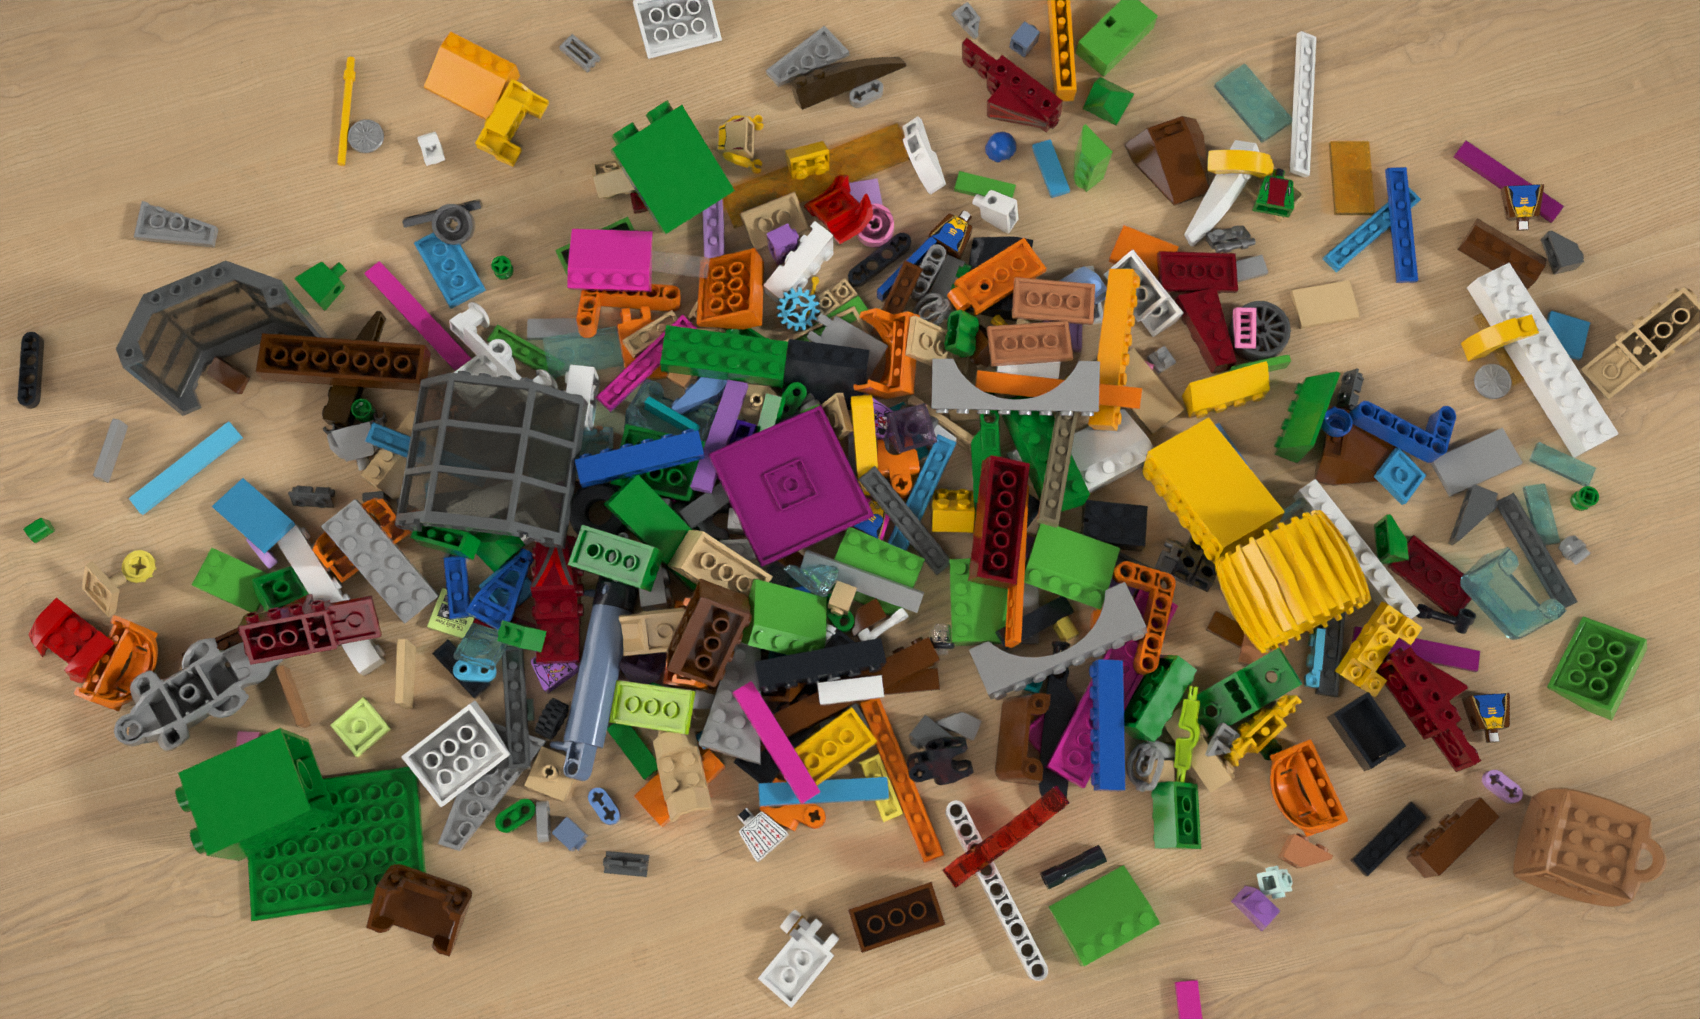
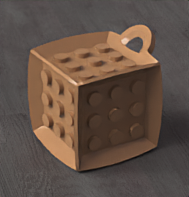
(1585, 847)

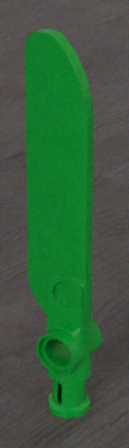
(984, 445)

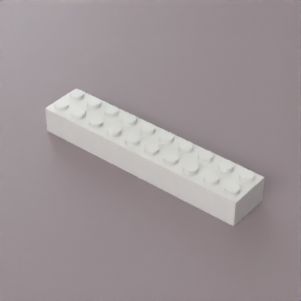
(1544, 363)

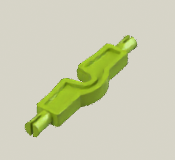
(1188, 722)

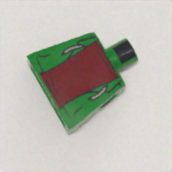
(1275, 195)

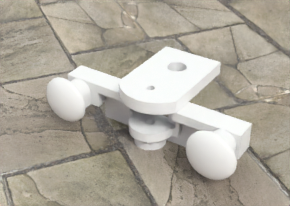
(492, 357)

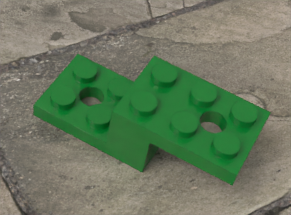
(1246, 691)

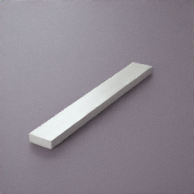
(1303, 104)

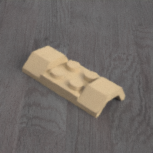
(649, 630)
(681, 773)

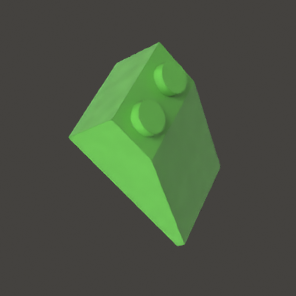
(229, 580)

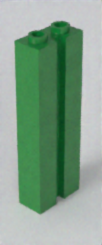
(650, 520)

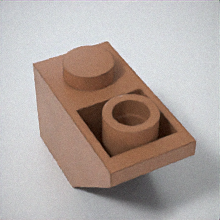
(1301, 853)

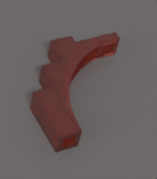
(1006, 837)

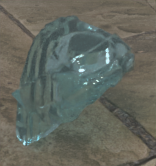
(816, 578)

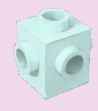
(1275, 882)

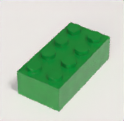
(1157, 697)

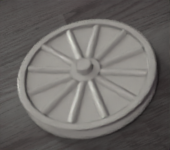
(365, 136)
(1492, 381)

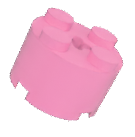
(878, 236)

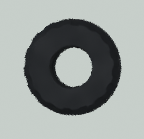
(584, 499)

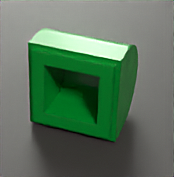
(39, 530)

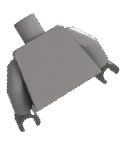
(350, 441)

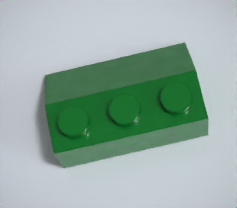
(1176, 816)

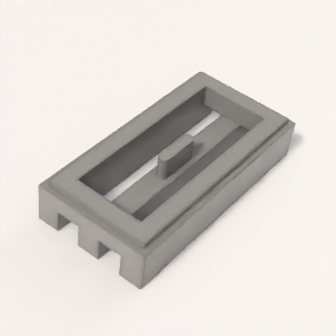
(590, 63)

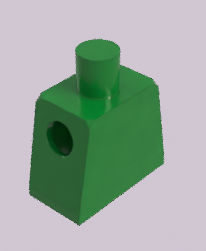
(322, 283)

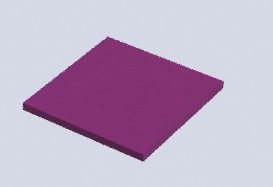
(790, 486)

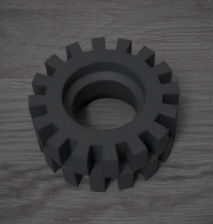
(552, 718)

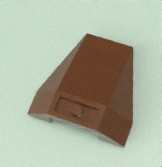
(1173, 158)
(1351, 457)

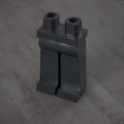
(1187, 563)

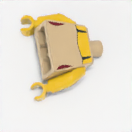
(736, 141)

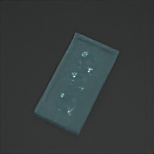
(1253, 103)
(599, 351)

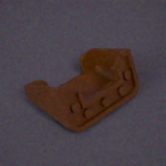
(1011, 757)
(420, 905)

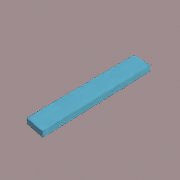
(185, 468)

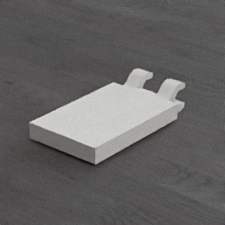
(798, 964)

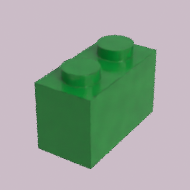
(521, 636)

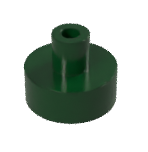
(1271, 748)

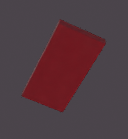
(1197, 271)
(1432, 577)

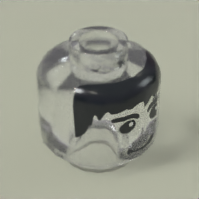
(942, 638)

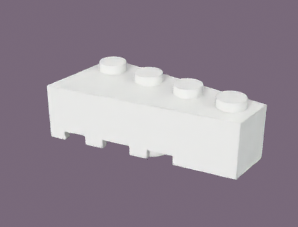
(801, 263)

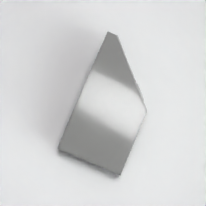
(967, 19)
(961, 724)
(1221, 740)

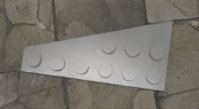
(727, 724)
(481, 797)

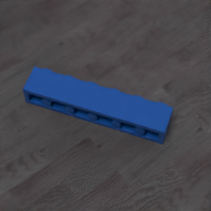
(639, 458)
(1108, 725)

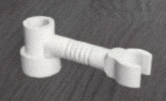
(897, 617)

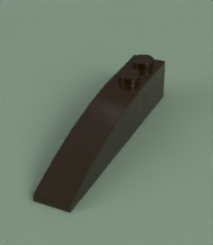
(841, 78)
(342, 397)

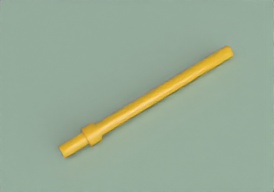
(349, 77)

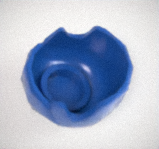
(1000, 146)
(1337, 422)

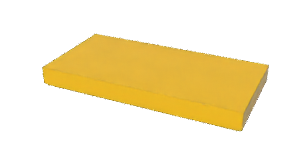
(835, 745)

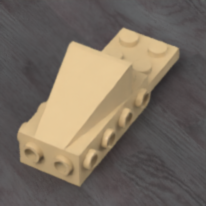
(1646, 342)

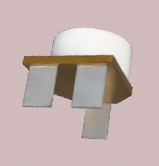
(793, 923)

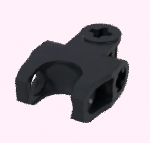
(938, 763)

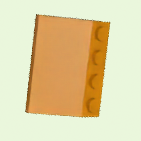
(470, 75)

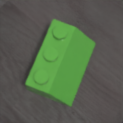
(1090, 159)

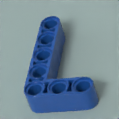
(1425, 445)

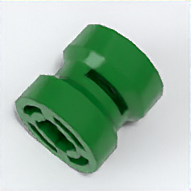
(362, 407)
(1581, 502)

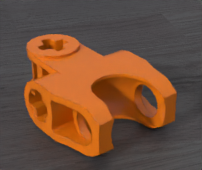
(898, 468)
(791, 815)

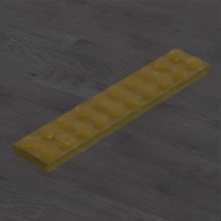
(855, 158)

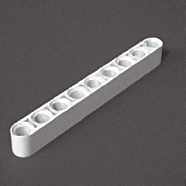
(1004, 897)

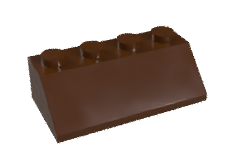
(1496, 249)

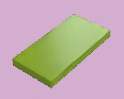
(652, 707)

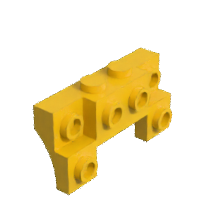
(506, 119)
(1373, 645)
(1261, 728)

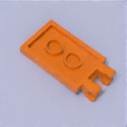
(1144, 246)
(631, 326)

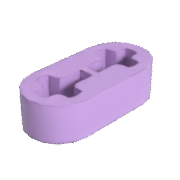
(267, 558)
(1505, 783)

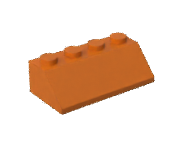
(652, 795)

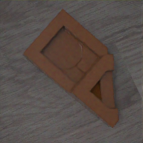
(867, 616)

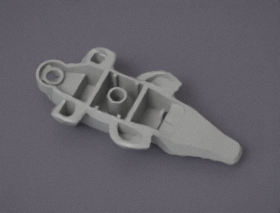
(188, 697)

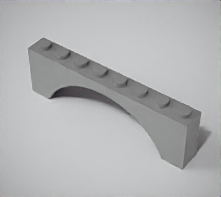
(1075, 394)
(1007, 672)

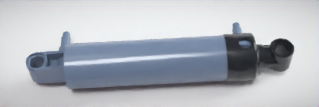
(596, 677)

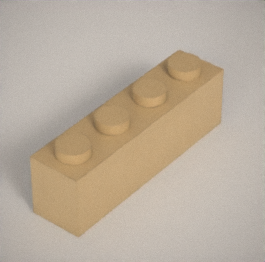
(1211, 769)

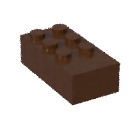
(1452, 837)
(896, 917)

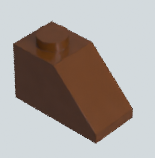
(981, 354)

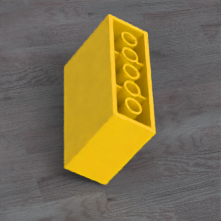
(1211, 490)

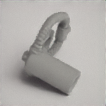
(943, 307)
(1155, 750)

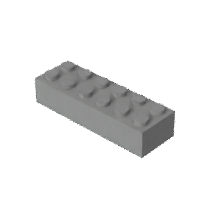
(380, 560)

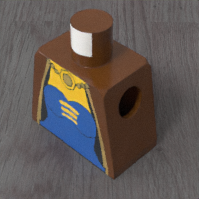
(1522, 203)
(953, 233)
(1488, 714)

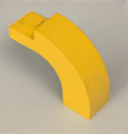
(1240, 162)
(1498, 335)

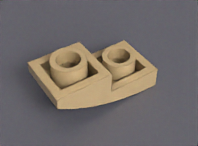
(836, 297)

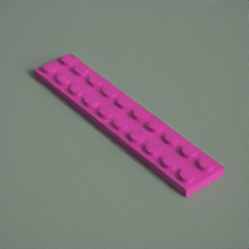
(1074, 748)

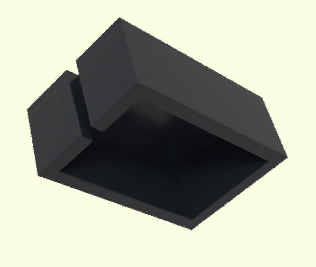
(1115, 524)
(1366, 731)

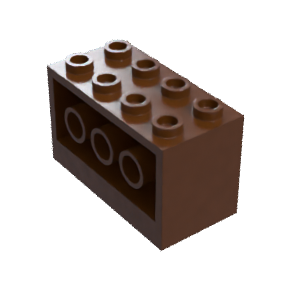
(708, 633)

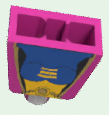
(877, 525)

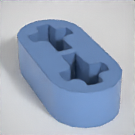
(600, 809)

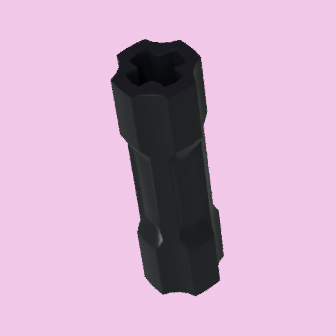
(1068, 869)

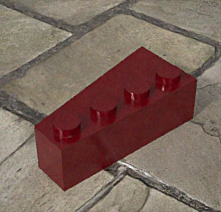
(1208, 328)

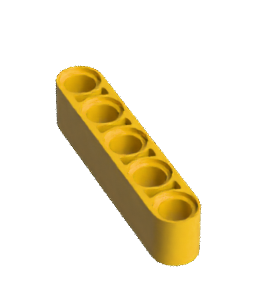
(864, 435)

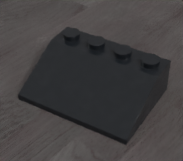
(982, 250)
(825, 369)

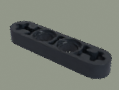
(877, 257)
(27, 370)

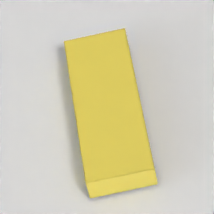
(874, 768)

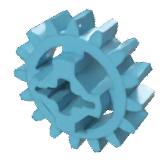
(785, 312)

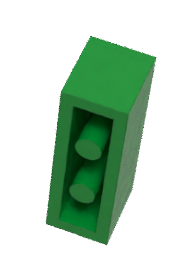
(447, 540)

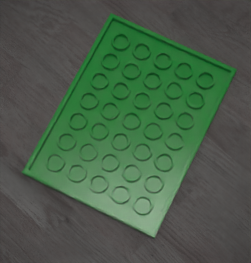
(347, 856)

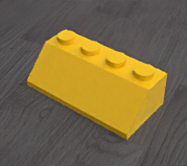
(1227, 390)

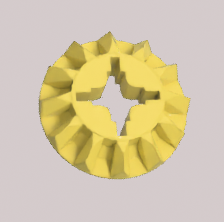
(134, 559)

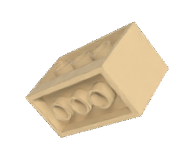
(712, 561)

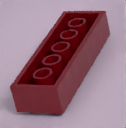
(999, 522)

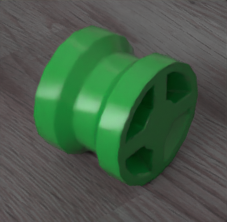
(499, 264)

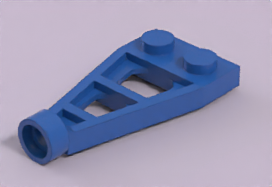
(492, 613)

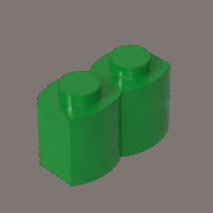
(961, 333)

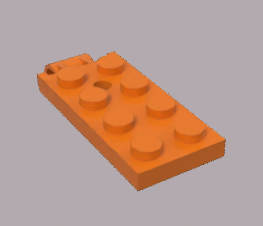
(999, 274)

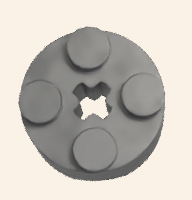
(444, 217)

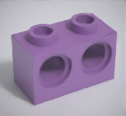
(781, 242)

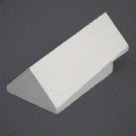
(1154, 304)

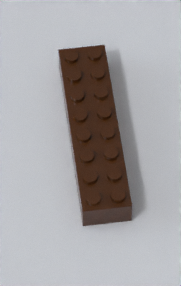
(342, 362)

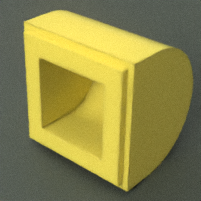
(1065, 629)

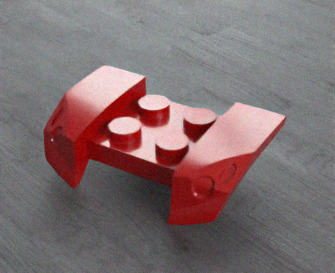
(840, 210)
(69, 638)

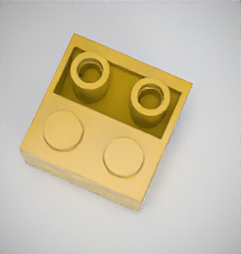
(807, 160)
(953, 510)

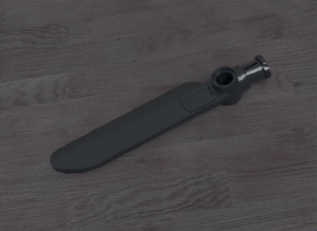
(1055, 722)

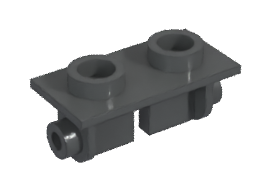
(1351, 382)
(303, 496)
(626, 864)

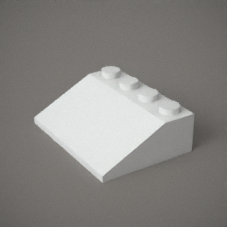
(676, 25)
(1109, 455)
(457, 754)

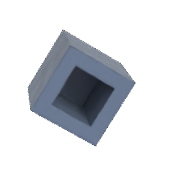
(1024, 39)
(570, 834)

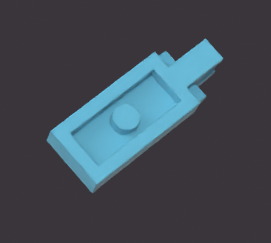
(1315, 658)

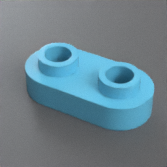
(473, 673)

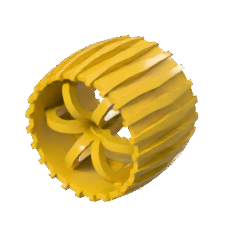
(1292, 581)

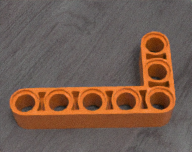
(592, 300)
(1161, 616)

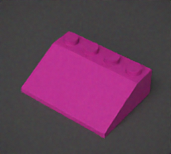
(610, 260)

